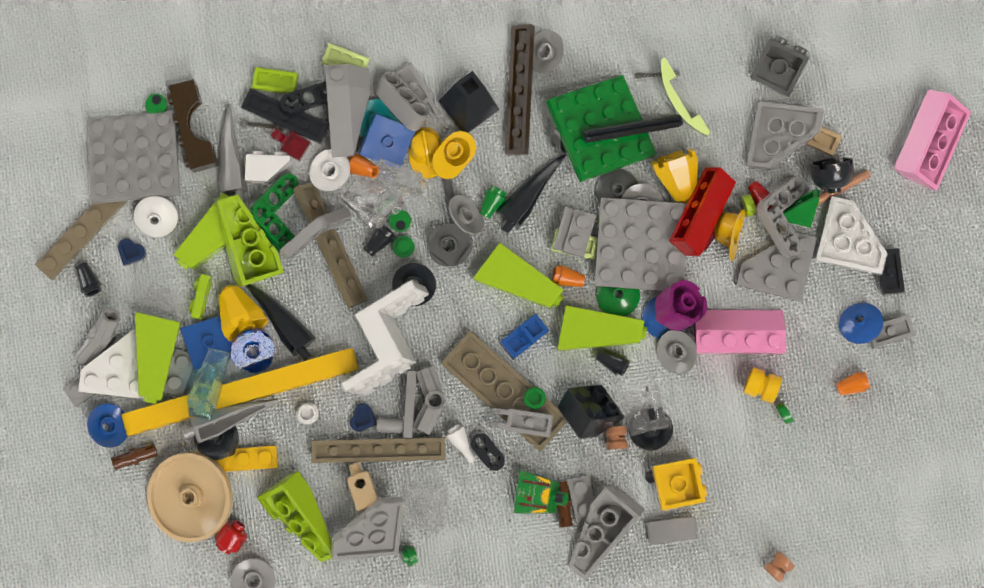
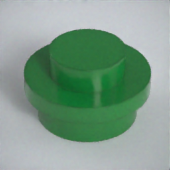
(403, 247)
(409, 555)

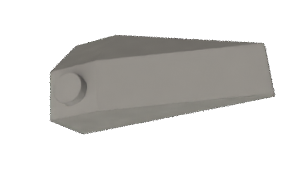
(347, 101)
(604, 527)

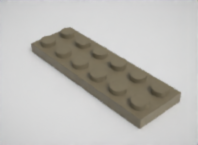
(497, 383)

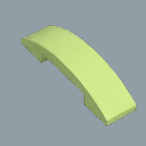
(695, 122)

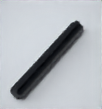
(632, 128)

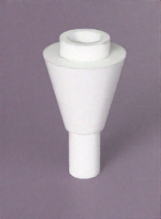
(458, 437)

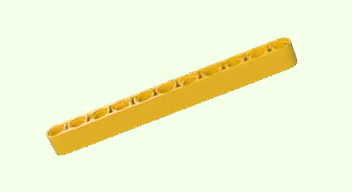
(245, 390)

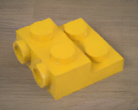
(679, 484)

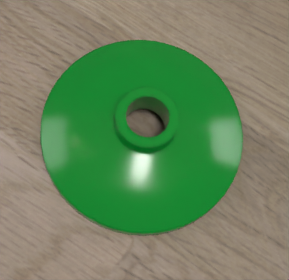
(617, 306)

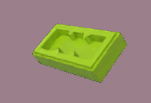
(274, 80)

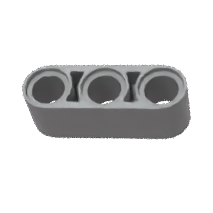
(402, 101)

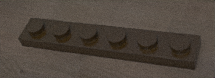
(519, 90)

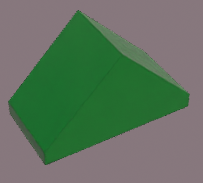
(803, 209)

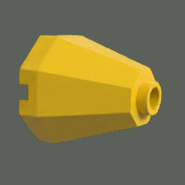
(677, 173)
(239, 312)

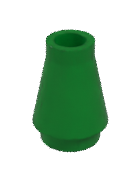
(492, 200)

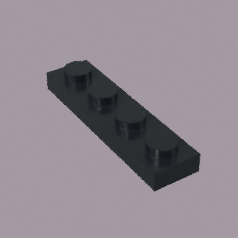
(299, 123)

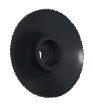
(415, 271)
(654, 441)

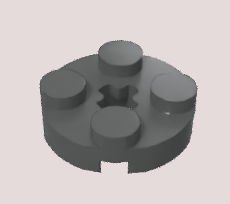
(450, 257)

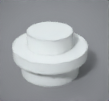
(307, 413)

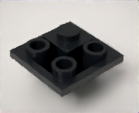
(468, 103)

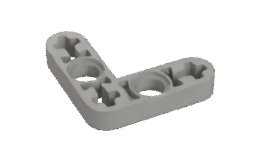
(776, 215)
(313, 230)

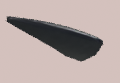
(521, 202)
(288, 327)

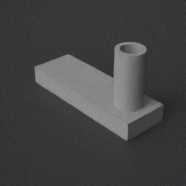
(406, 425)

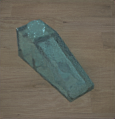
(208, 384)

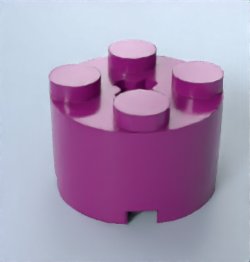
(680, 308)

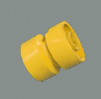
(760, 384)

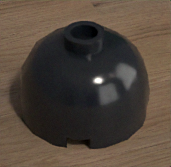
(832, 173)

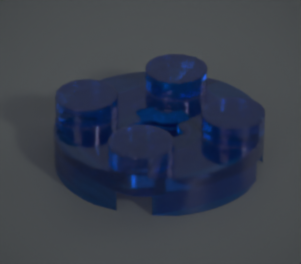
(247, 361)

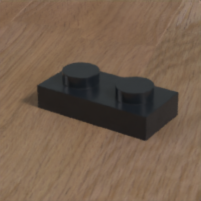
(892, 278)

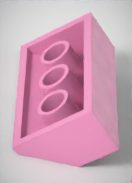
(932, 139)
(741, 332)

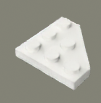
(850, 240)
(113, 370)

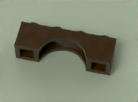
(186, 99)

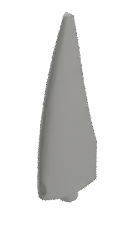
(230, 161)
(225, 418)

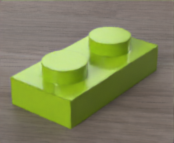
(202, 288)

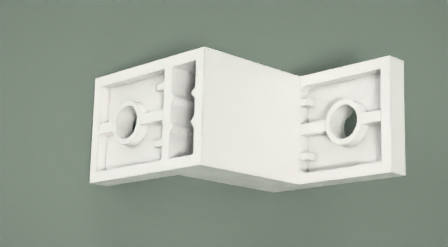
(386, 338)

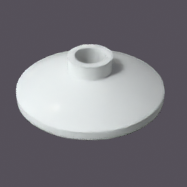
(323, 166)
(156, 207)

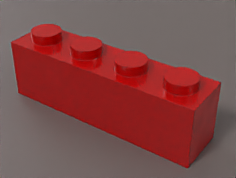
(702, 211)

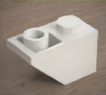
(265, 168)

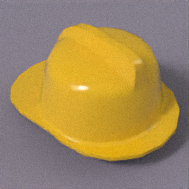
(422, 150)
(453, 154)
(728, 230)

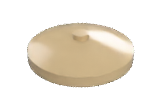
(190, 497)

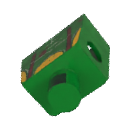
(538, 494)

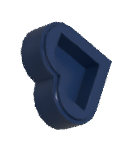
(131, 252)
(363, 418)

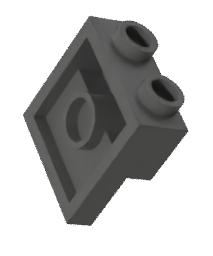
(780, 65)

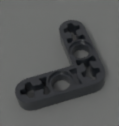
(316, 90)

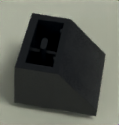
(589, 410)

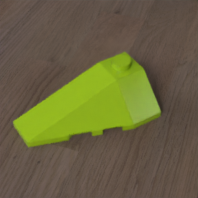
(247, 247)
(296, 507)

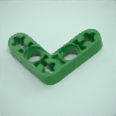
(269, 209)

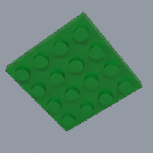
(597, 107)

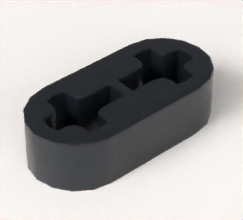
(492, 448)

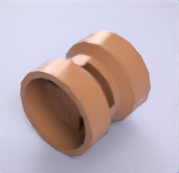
(616, 438)
(779, 566)

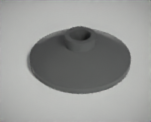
(608, 181)

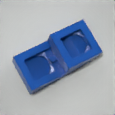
(524, 336)

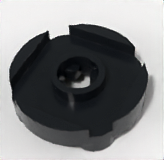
(223, 448)

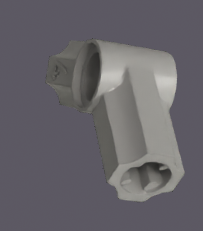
(99, 337)
(430, 386)

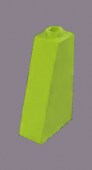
(204, 240)
(517, 278)
(596, 329)
(155, 350)

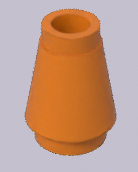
(362, 166)
(567, 277)
(853, 384)

